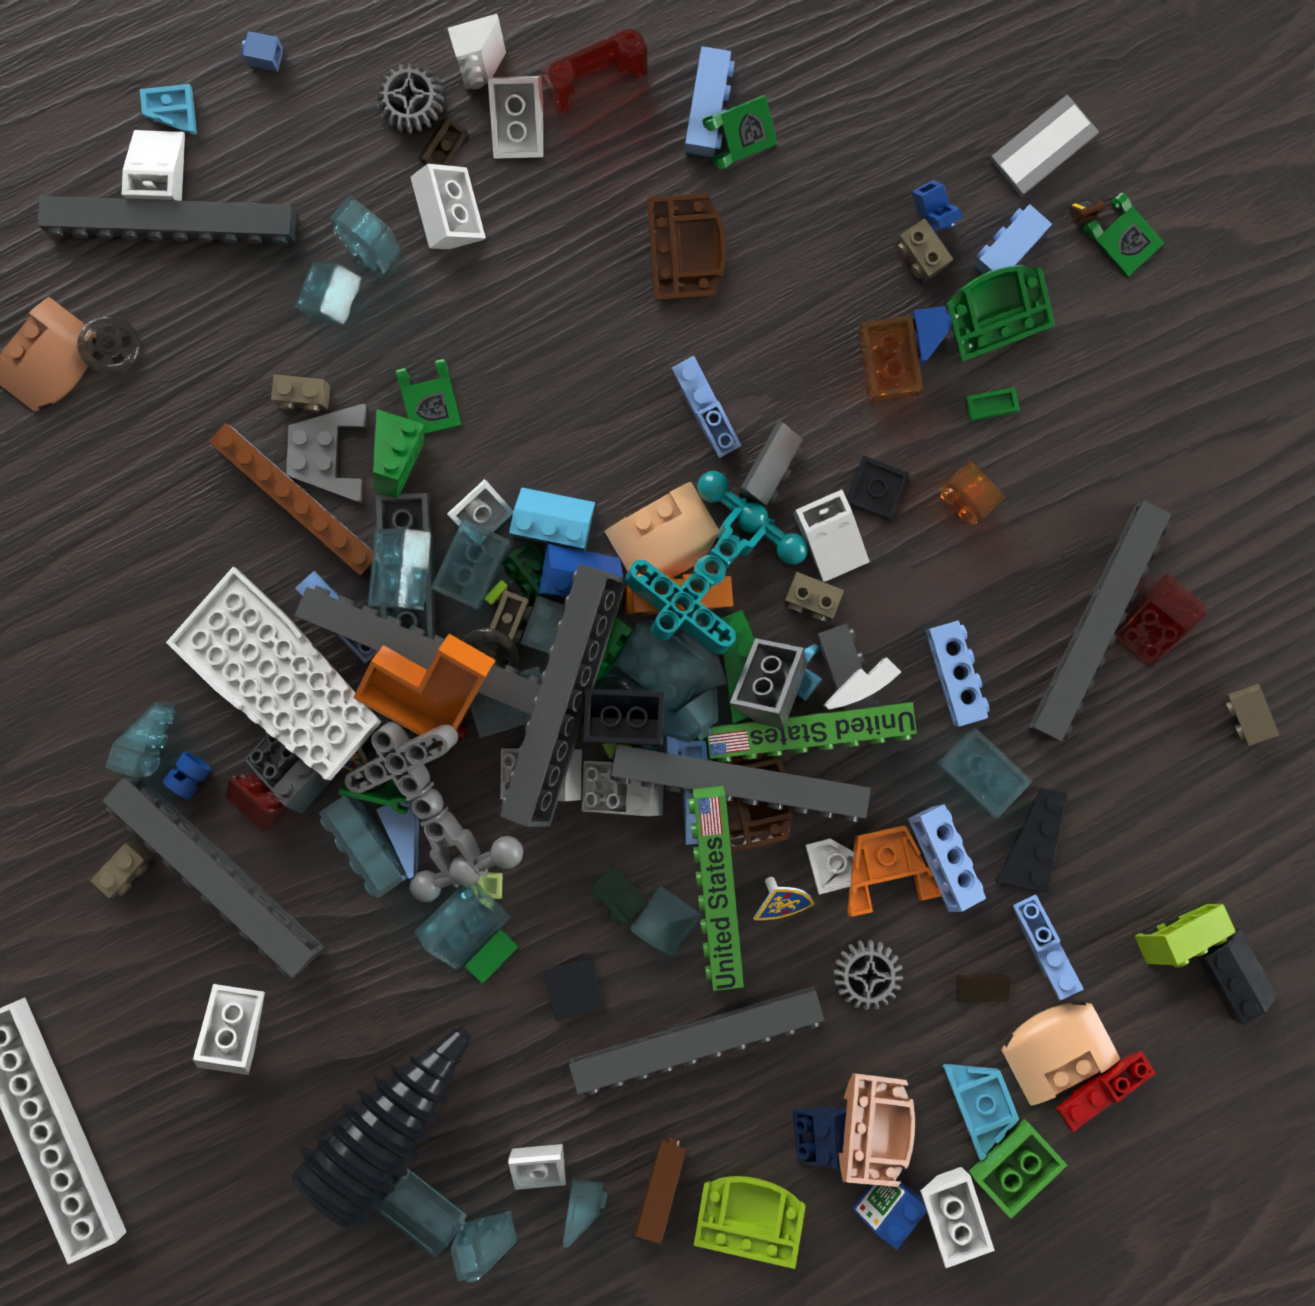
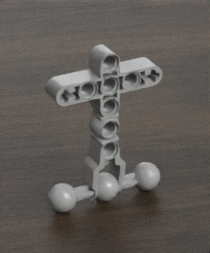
(387, 765)

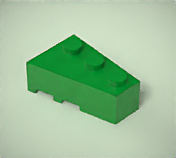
(395, 452)

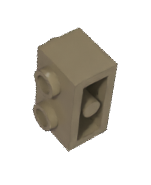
(923, 251)
(300, 393)
(813, 596)
(511, 614)
(1253, 715)
(122, 869)

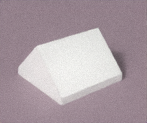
(482, 508)
(537, 1166)

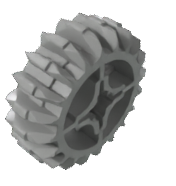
(390, 94)
(868, 986)

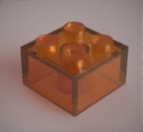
(971, 493)

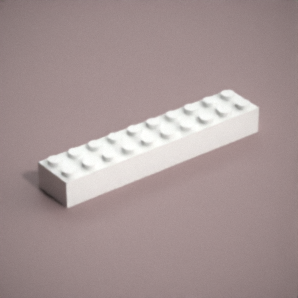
(52, 1139)

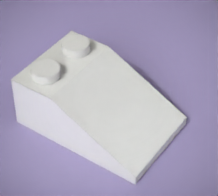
(516, 116)
(229, 1030)

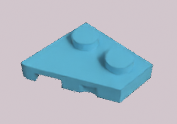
(170, 106)

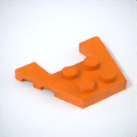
(886, 857)

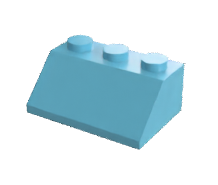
(552, 519)

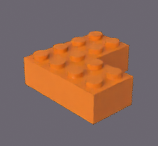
(424, 697)

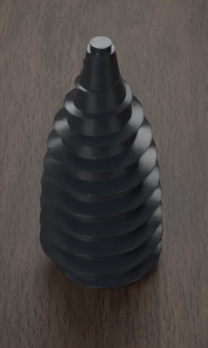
(371, 1142)

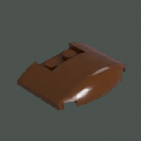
(685, 246)
(756, 824)

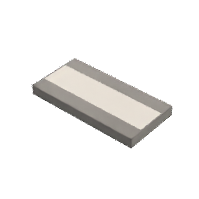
(1044, 145)

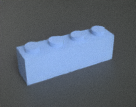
(708, 100)

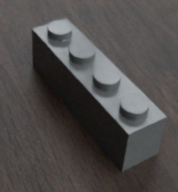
(843, 660)

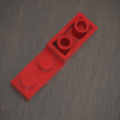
(1104, 1089)

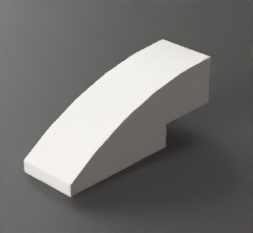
(863, 685)

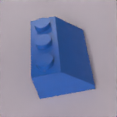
(562, 563)

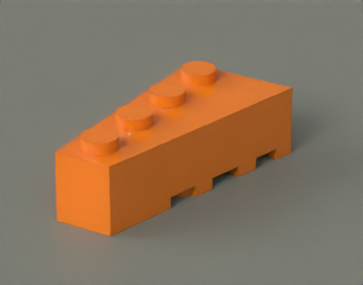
(716, 598)

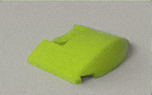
(750, 1220)

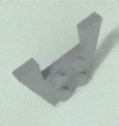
(315, 447)

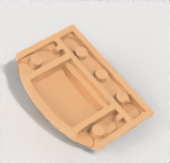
(666, 532)
(1058, 1050)

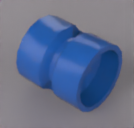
(187, 775)

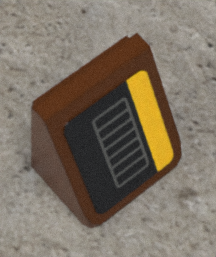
(1086, 209)

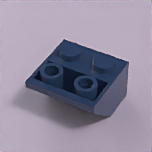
(819, 1135)

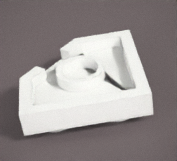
(830, 865)

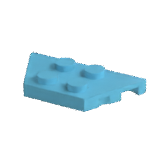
(983, 1104)

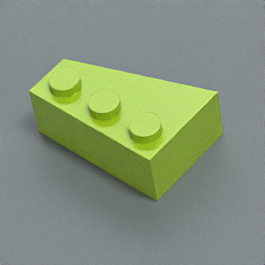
(1187, 936)

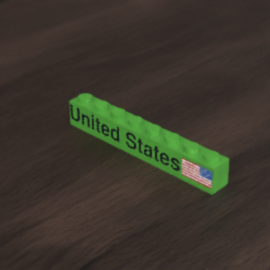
(813, 730)
(717, 886)

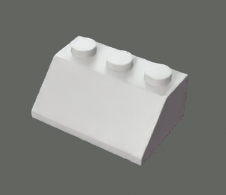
(478, 49)
(447, 206)
(956, 1217)

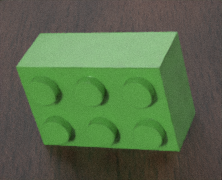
(1017, 1168)

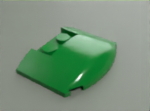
(999, 309)

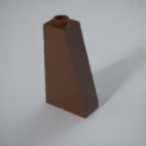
(659, 1191)

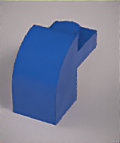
(935, 207)

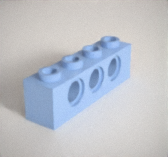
(938, 639)
(935, 850)

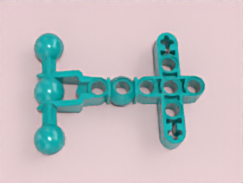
(752, 519)

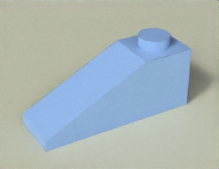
(403, 833)

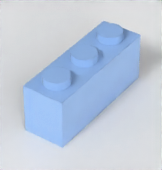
(1014, 241)

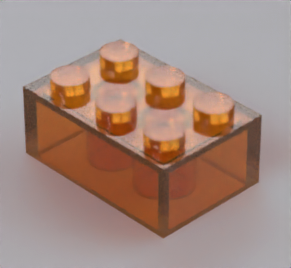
(890, 359)

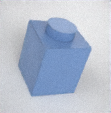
(262, 51)

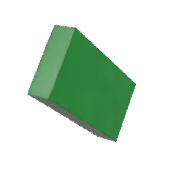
(992, 404)
(491, 956)

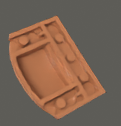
(43, 356)
(877, 1130)

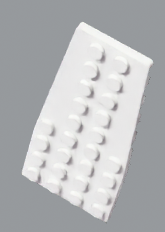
(273, 674)

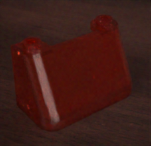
(621, 46)

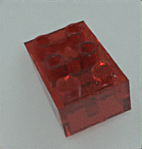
(1161, 620)
(255, 800)

